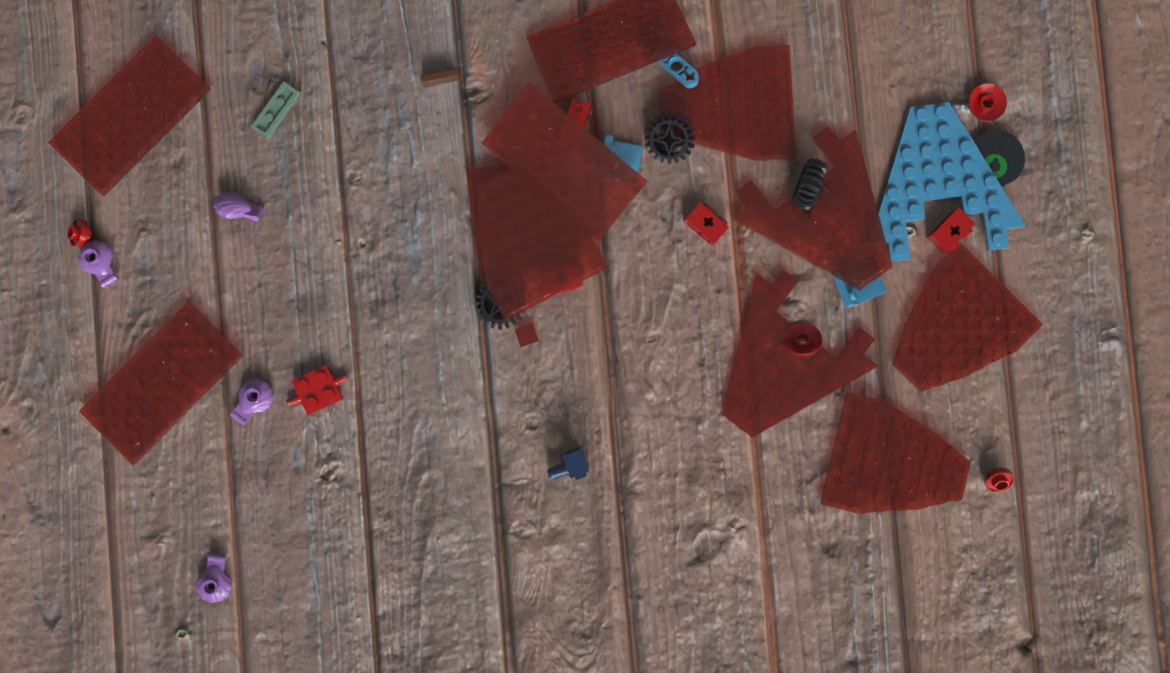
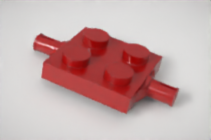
(317, 389)

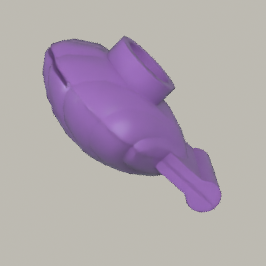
(234, 205)
(97, 259)
(249, 403)
(214, 583)

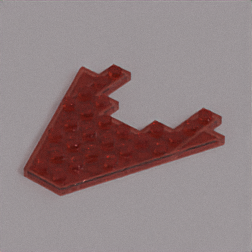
(836, 233)
(769, 379)

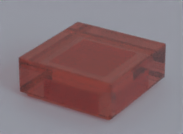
(526, 335)

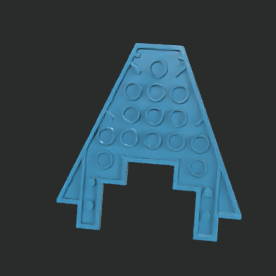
(936, 163)

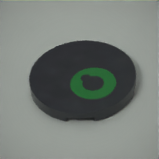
(1002, 154)

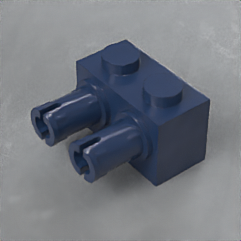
(573, 465)

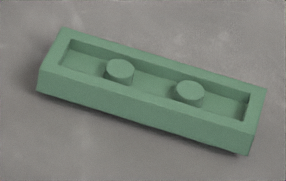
(275, 110)

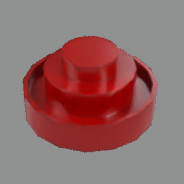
(79, 233)
(998, 479)

